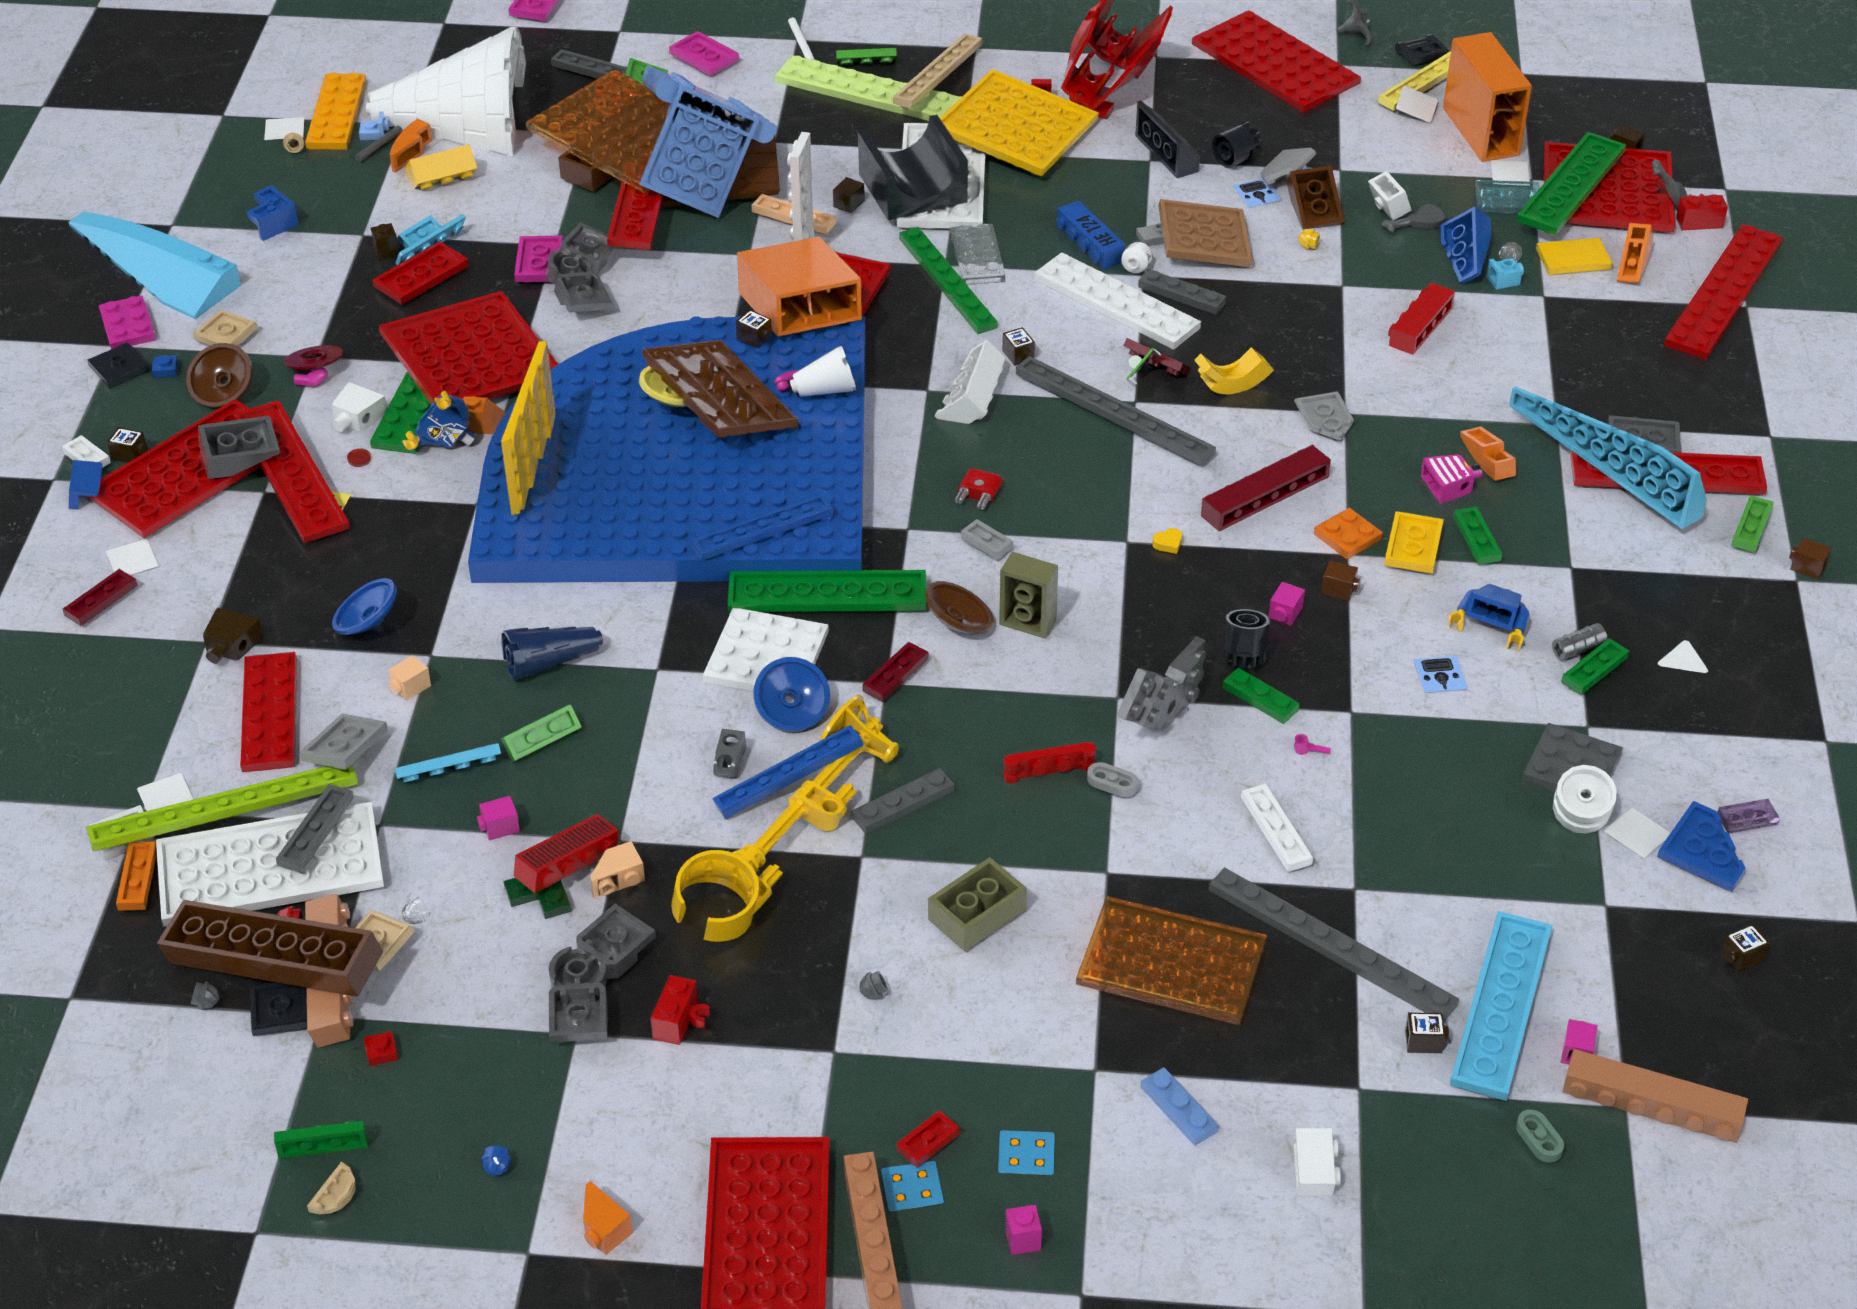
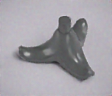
(1357, 23)

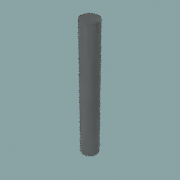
(378, 143)

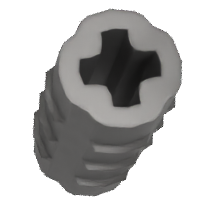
(1579, 641)

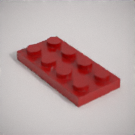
(420, 272)

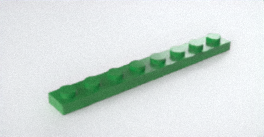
(948, 280)

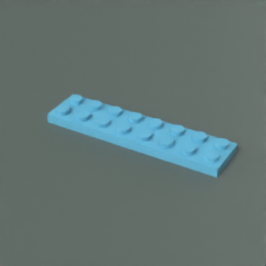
(1501, 1006)

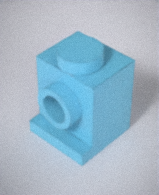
(1504, 273)

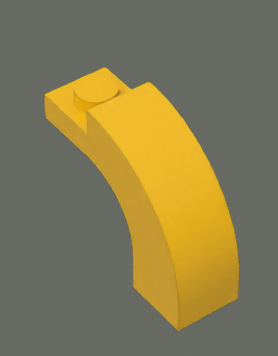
(1236, 377)

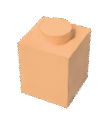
(409, 678)

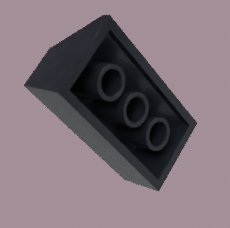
(1165, 142)

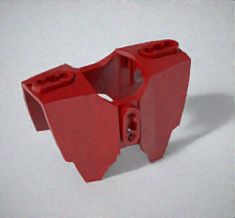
(1110, 46)

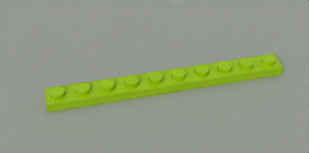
(217, 806)

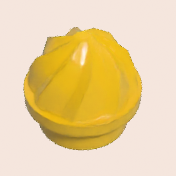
(1309, 238)

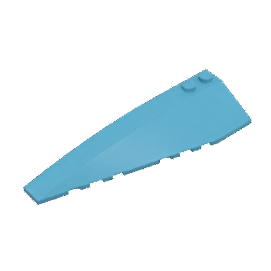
(168, 267)
(1632, 462)

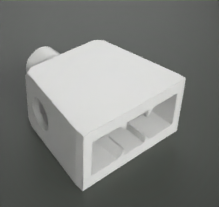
(357, 408)

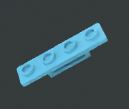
(425, 235)

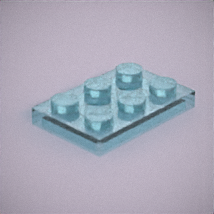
(1503, 195)

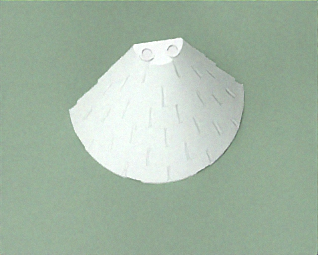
(461, 96)

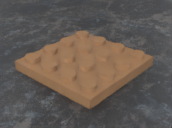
(1204, 233)

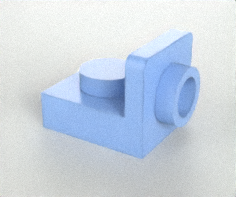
(374, 129)

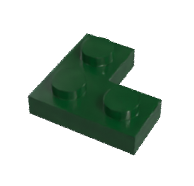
(551, 899)

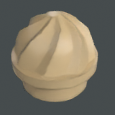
(293, 142)

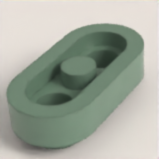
(1542, 1137)

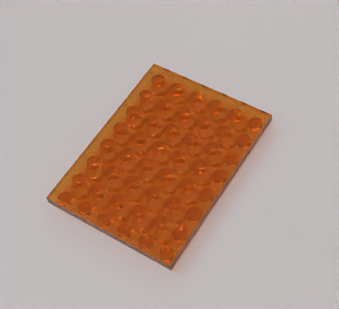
(607, 125)

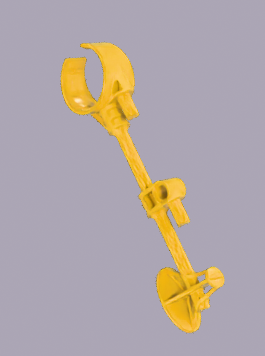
(811, 802)

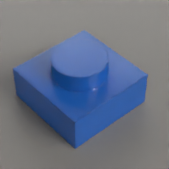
(165, 366)

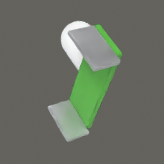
(1136, 362)

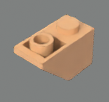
(617, 870)

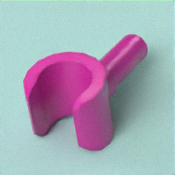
(1302, 746)

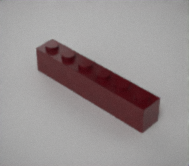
(1265, 487)

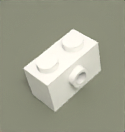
(1389, 195)
(1315, 1162)

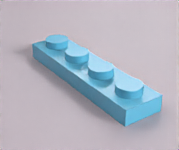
(436, 765)

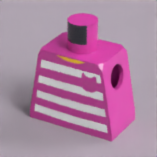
(1449, 476)

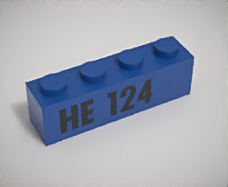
(1090, 235)

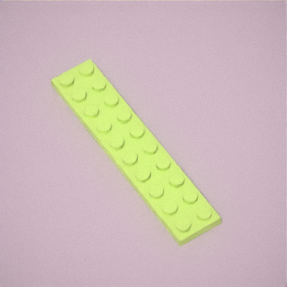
(858, 87)

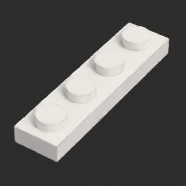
(1277, 827)

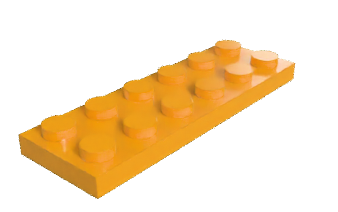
(336, 111)

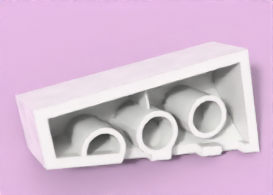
(973, 386)

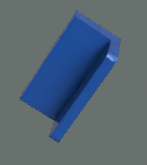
(84, 481)

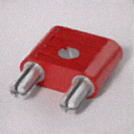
(979, 486)

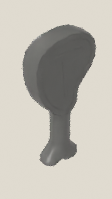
(1674, 188)
(1426, 217)

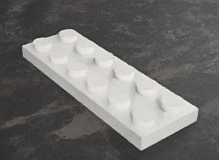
(801, 188)

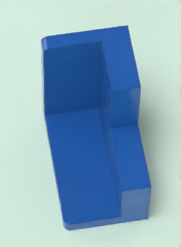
(273, 214)

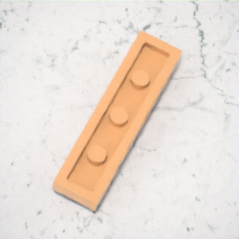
(780, 210)

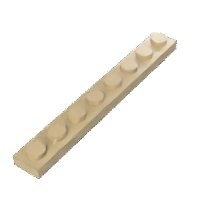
(937, 71)

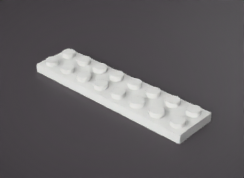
(1117, 300)

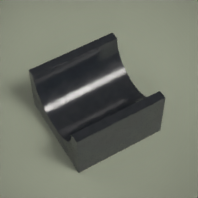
(918, 178)

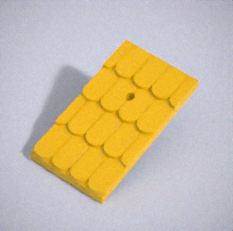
(528, 429)

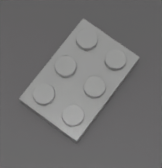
(343, 741)

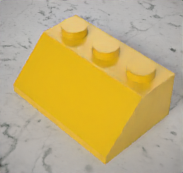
(441, 167)

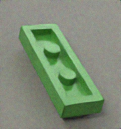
(866, 56)
(1752, 524)
(541, 732)

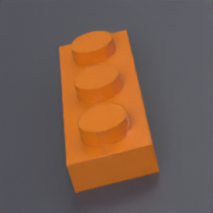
(136, 876)

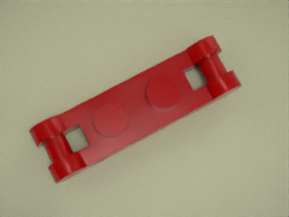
(1048, 761)

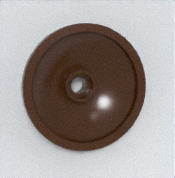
(214, 366)
(958, 608)

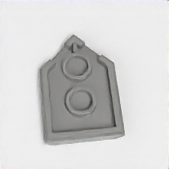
(1285, 162)
(1326, 414)

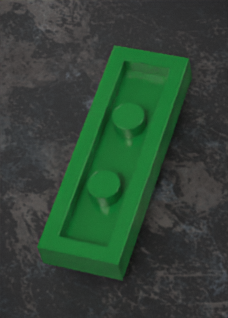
(1477, 535)
(1595, 666)
(1261, 695)
(320, 1139)

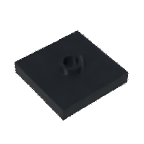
(118, 365)
(277, 1008)

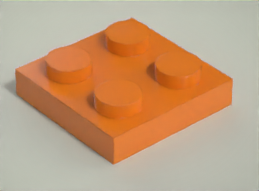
(1348, 533)

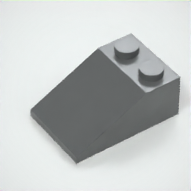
(236, 445)

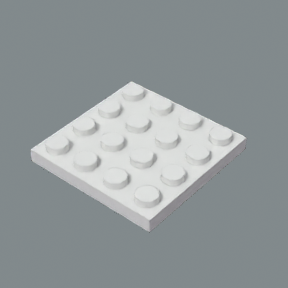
(757, 639)

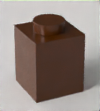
(1809, 558)
(1340, 580)

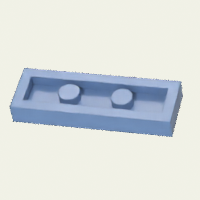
(1179, 1106)

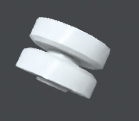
(1584, 799)

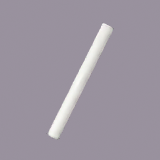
(800, 38)

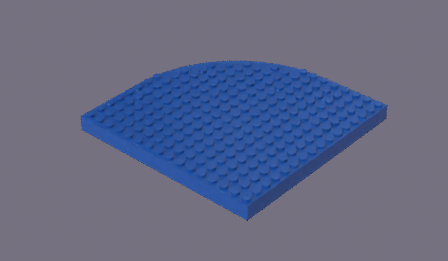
(641, 479)

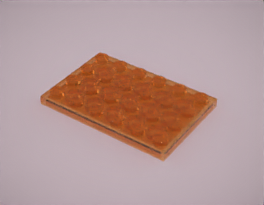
(1172, 960)

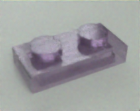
(1748, 815)

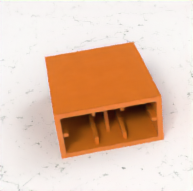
(1486, 96)
(799, 285)

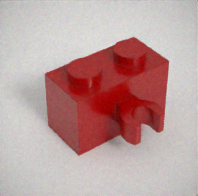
(1701, 212)
(676, 1009)

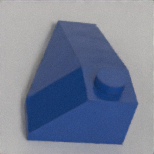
(1467, 242)

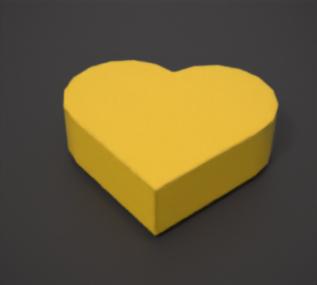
(1167, 541)

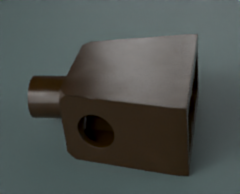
(230, 635)

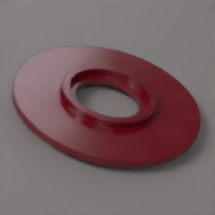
(329, 355)

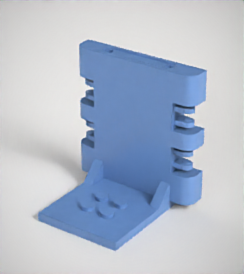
(699, 142)

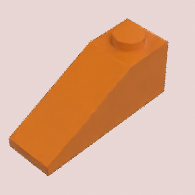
(1635, 253)

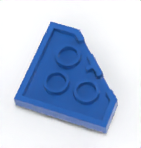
(1703, 847)

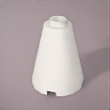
(824, 376)

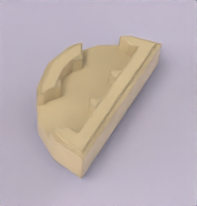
(335, 1191)

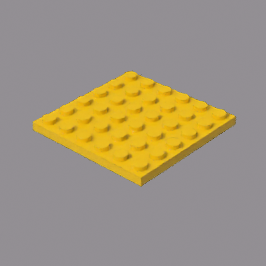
(1017, 122)

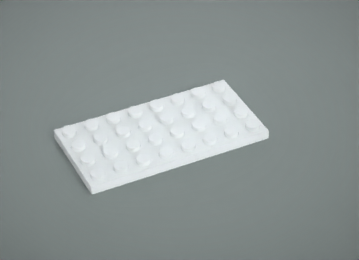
(952, 216)
(240, 867)

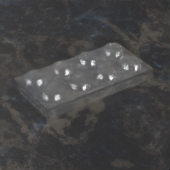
(977, 254)

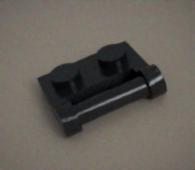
(1421, 50)

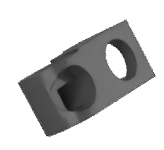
(728, 753)

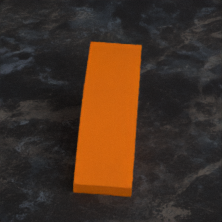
(410, 144)
(1489, 453)

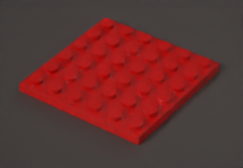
(1625, 193)
(465, 348)

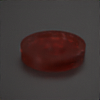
(359, 457)

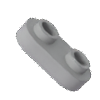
(1112, 779)

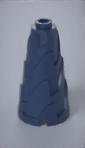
(544, 648)

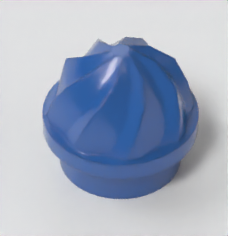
(496, 1160)

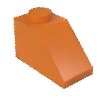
(484, 415)
(604, 1220)

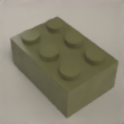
(1028, 595)
(977, 904)

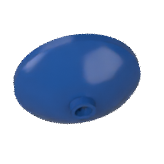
(365, 607)
(796, 679)

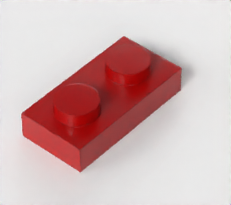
(928, 1138)

